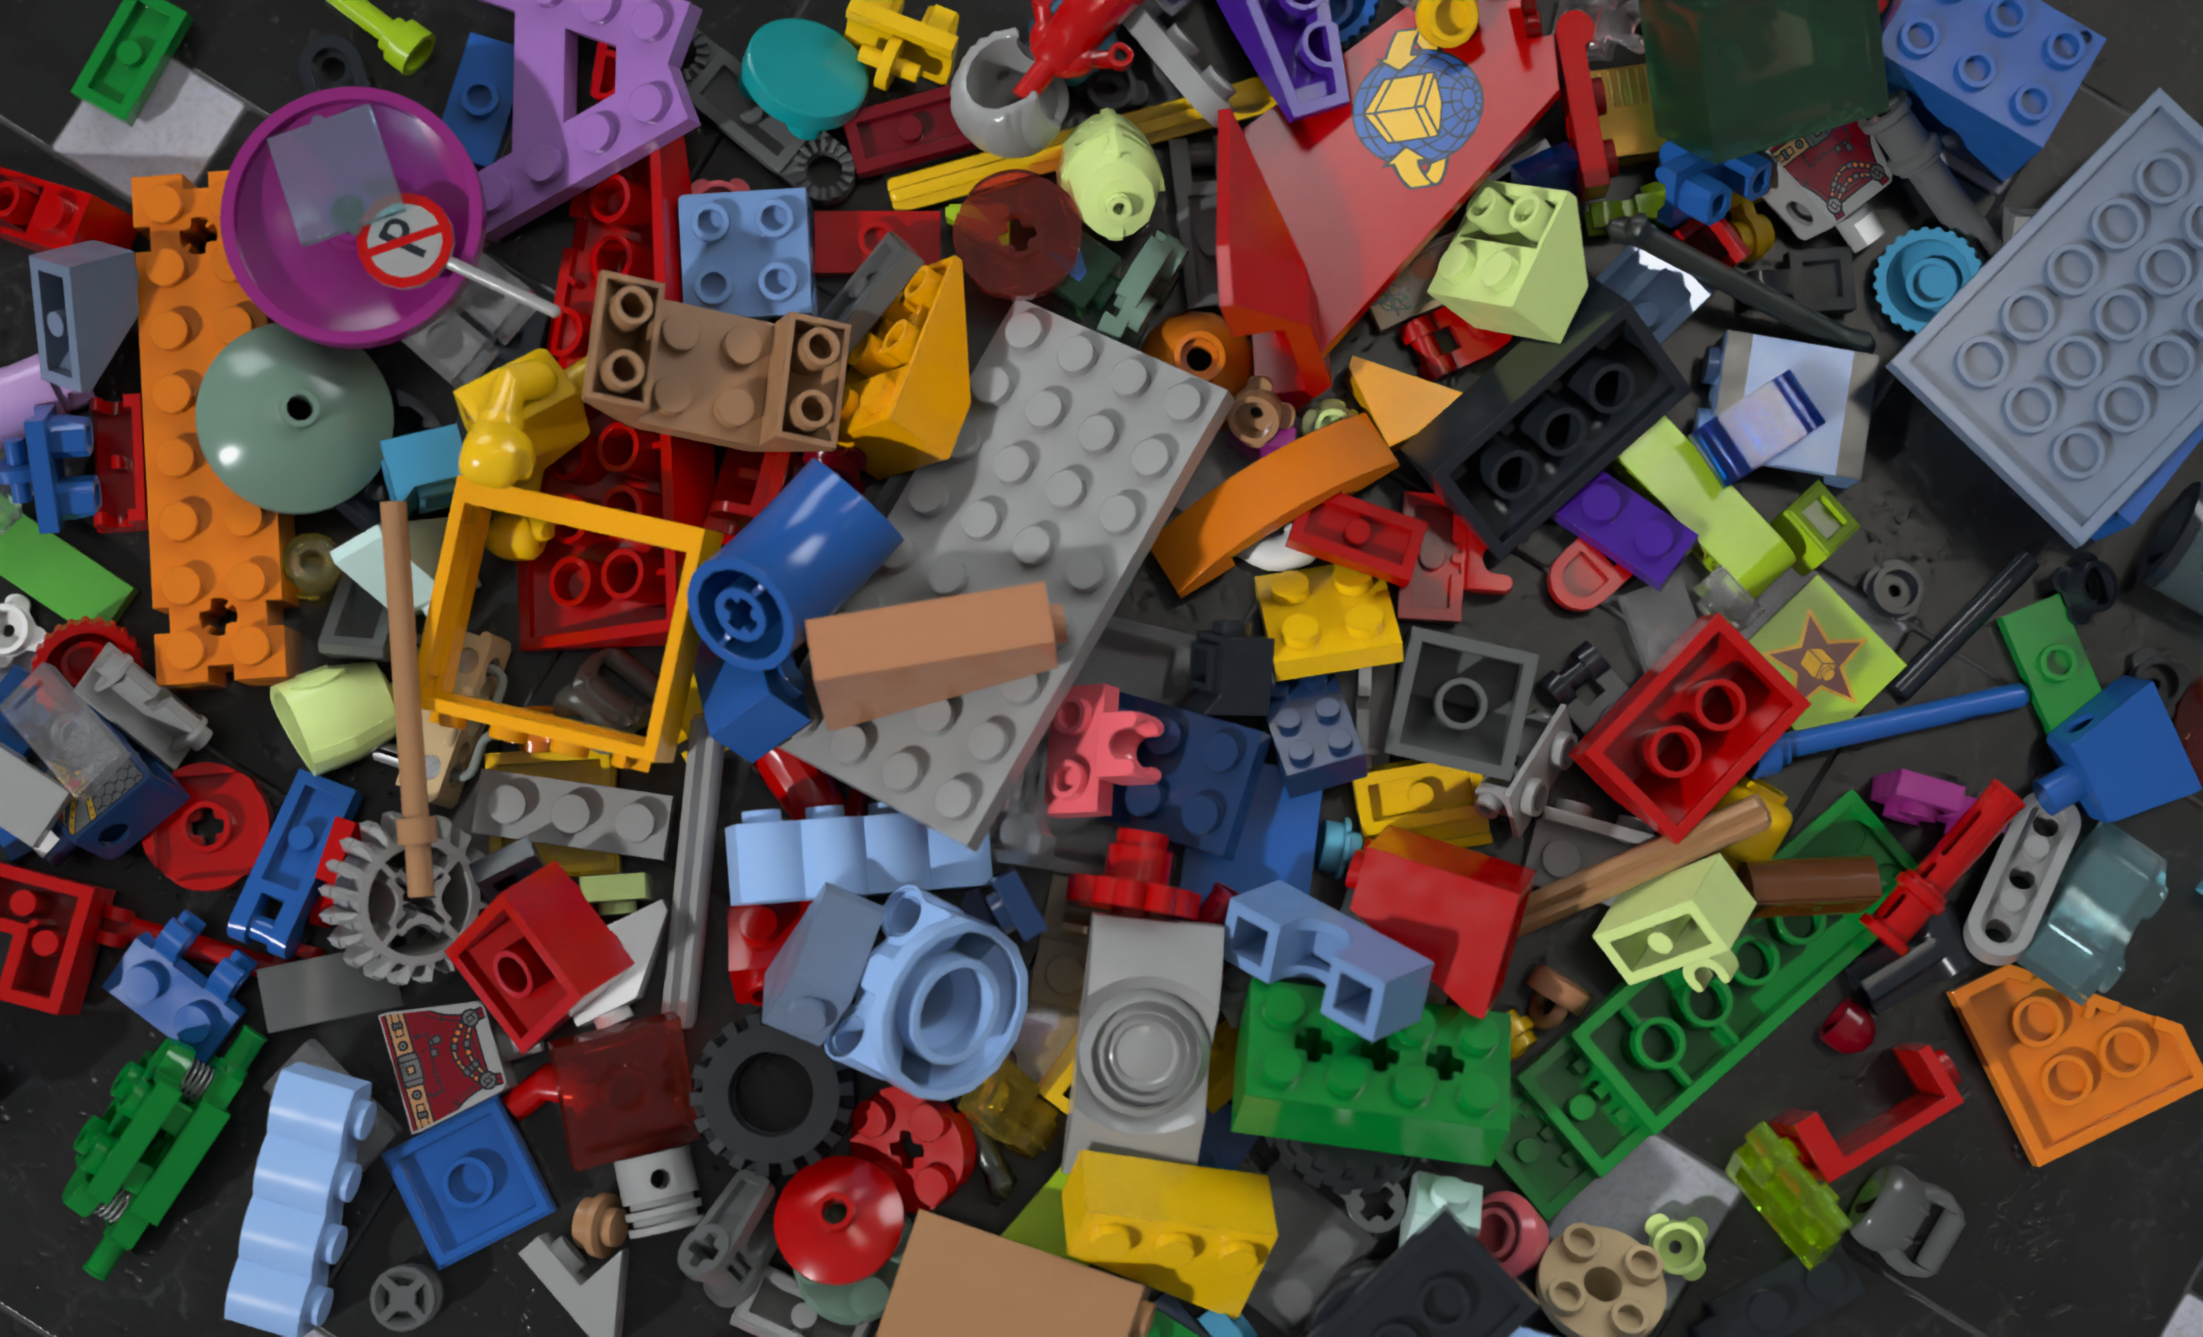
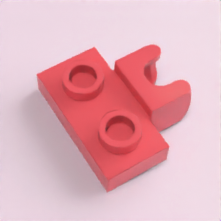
(1094, 749)

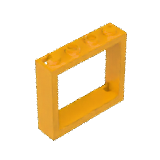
(452, 605)

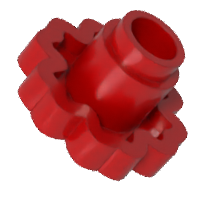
(1135, 880)

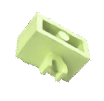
(1678, 922)

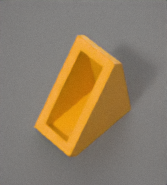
(1395, 400)

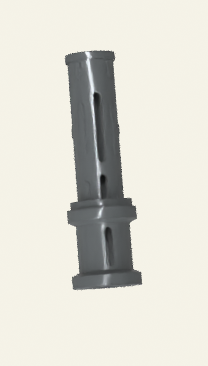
(1916, 156)

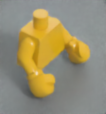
(515, 429)

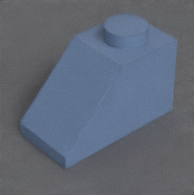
(82, 309)
(820, 964)

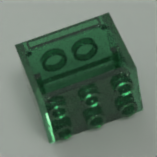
(1760, 70)

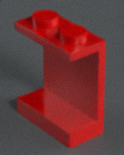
(1932, 1080)

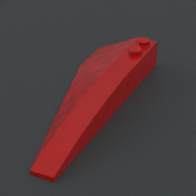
(587, 584)

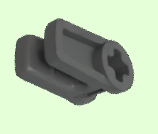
(734, 1237)

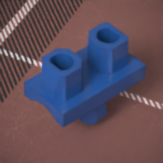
(1705, 189)
(49, 441)

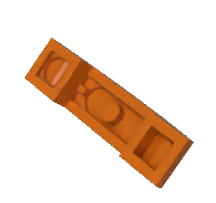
(1268, 496)

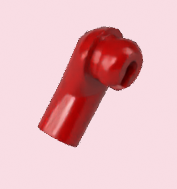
(532, 1092)

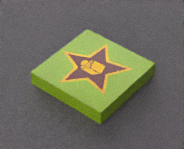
(1826, 654)

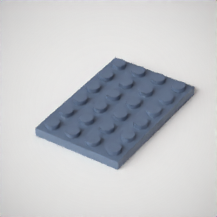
(2084, 332)

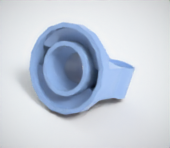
(933, 1000)

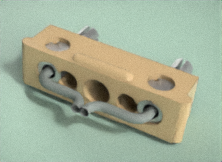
(455, 753)

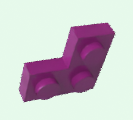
(1918, 798)

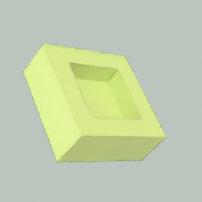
(617, 892)

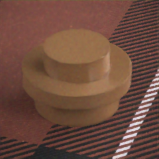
(600, 1225)

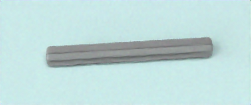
(693, 873)

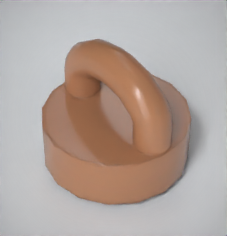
(1559, 989)

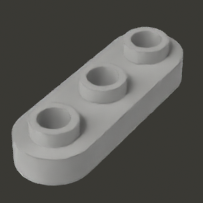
(1174, 55)
(2013, 909)

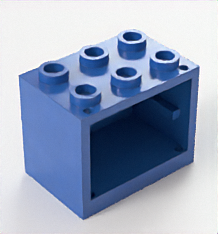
(1987, 73)

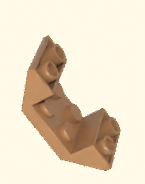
(714, 371)

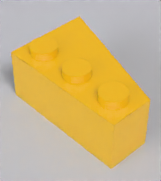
(1171, 1226)

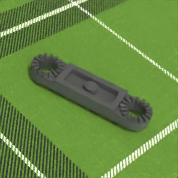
(716, 96)

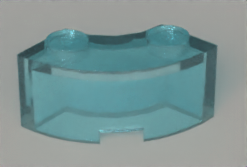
(2104, 897)

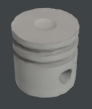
(664, 1207)

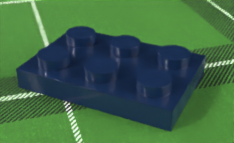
(1204, 783)

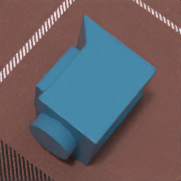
(422, 468)

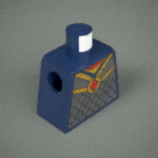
(119, 812)

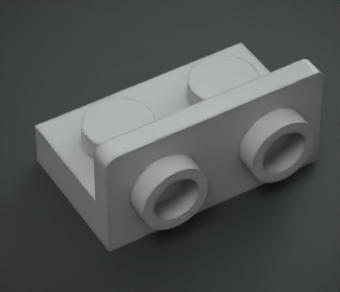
(1570, 840)

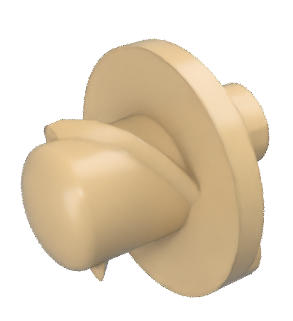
(1601, 1283)

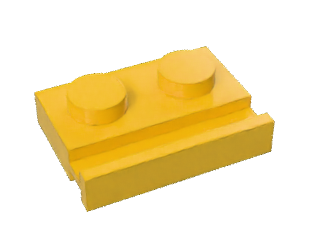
(1423, 800)

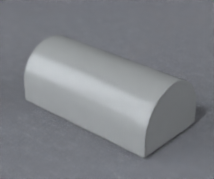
(780, 1311)

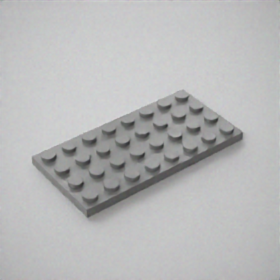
(1051, 480)

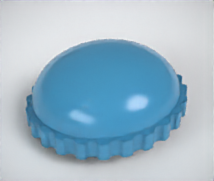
(1923, 275)

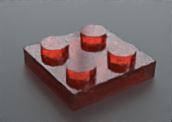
(624, 1090)

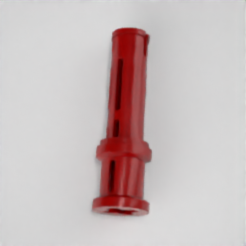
(1923, 891)

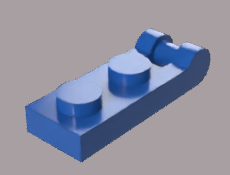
(289, 864)

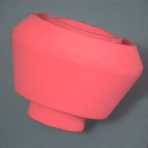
(1513, 1231)

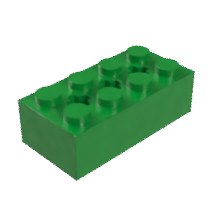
(1414, 1093)

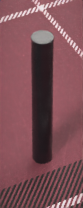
(1964, 625)

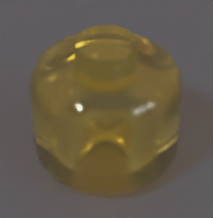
(309, 566)

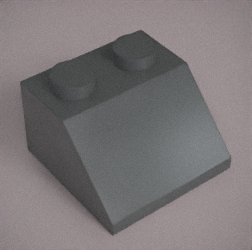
(1460, 703)

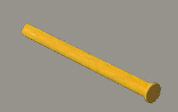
(1157, 122)

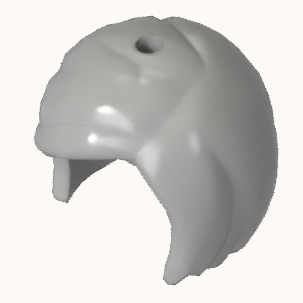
(989, 110)

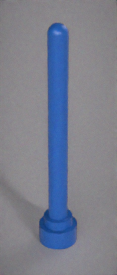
(1888, 724)

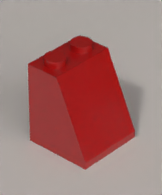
(1445, 906)

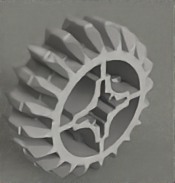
(370, 930)

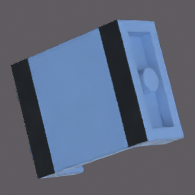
(1835, 380)

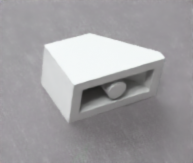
(642, 938)

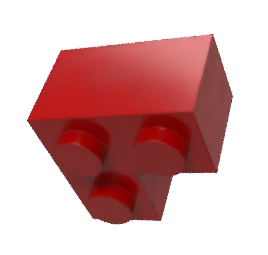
(52, 938)

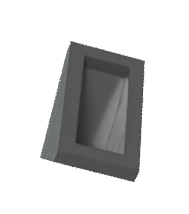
(355, 626)

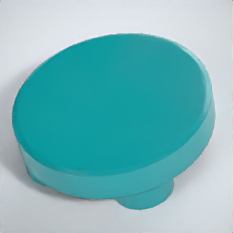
(803, 76)

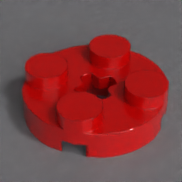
(246, 819)
(944, 1135)

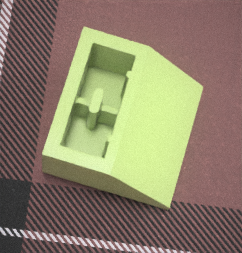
(1515, 262)

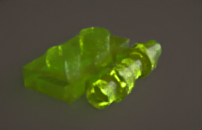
(1788, 1195)

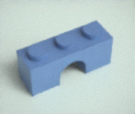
(1368, 978)

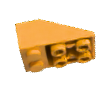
(910, 376)

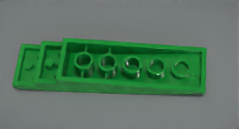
(1662, 1044)

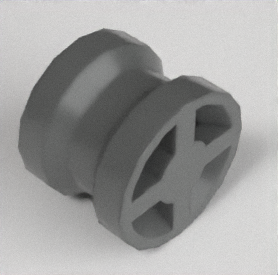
(396, 1305)

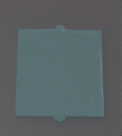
(336, 175)

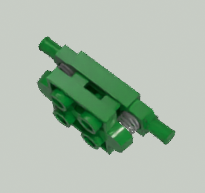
(114, 1146)

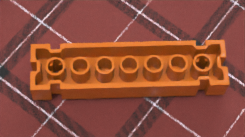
(203, 539)

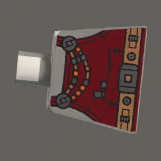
(1827, 184)
(448, 1060)

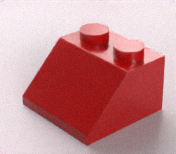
(539, 955)

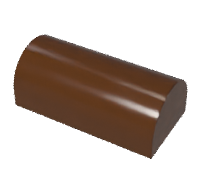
(1811, 885)

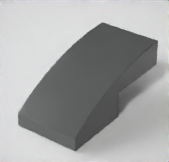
(321, 992)

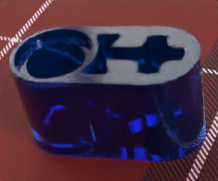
(1756, 429)

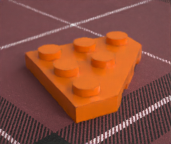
(2069, 1067)

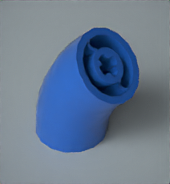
(788, 567)

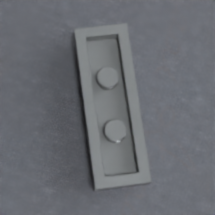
(573, 814)

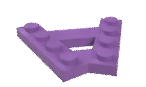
(566, 152)

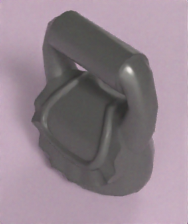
(598, 702)
(1893, 1210)

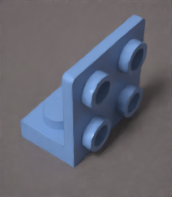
(749, 252)

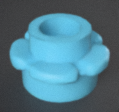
(1336, 846)

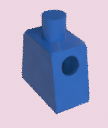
(2117, 756)

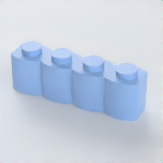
(861, 854)
(299, 1199)

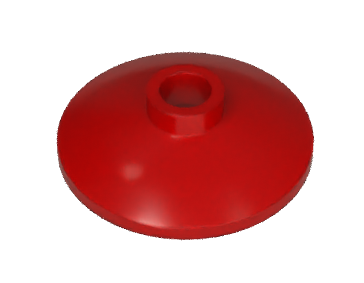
(857, 1244)

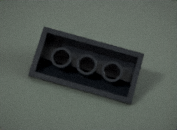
(1547, 421)

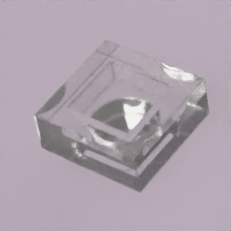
(1725, 595)

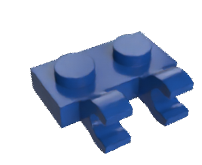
(177, 996)

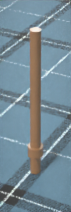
(416, 828)

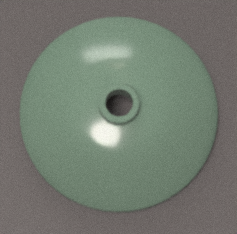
(282, 460)

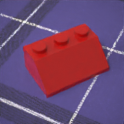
(1690, 728)

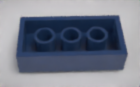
(1313, 734)

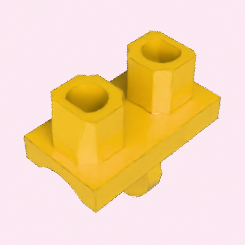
(903, 44)

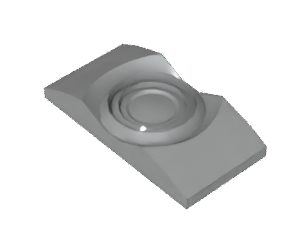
(1144, 1038)

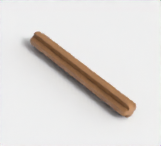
(1644, 863)

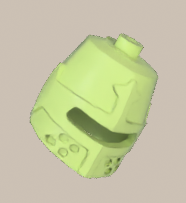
(1110, 174)
(336, 713)

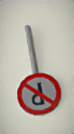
(418, 247)

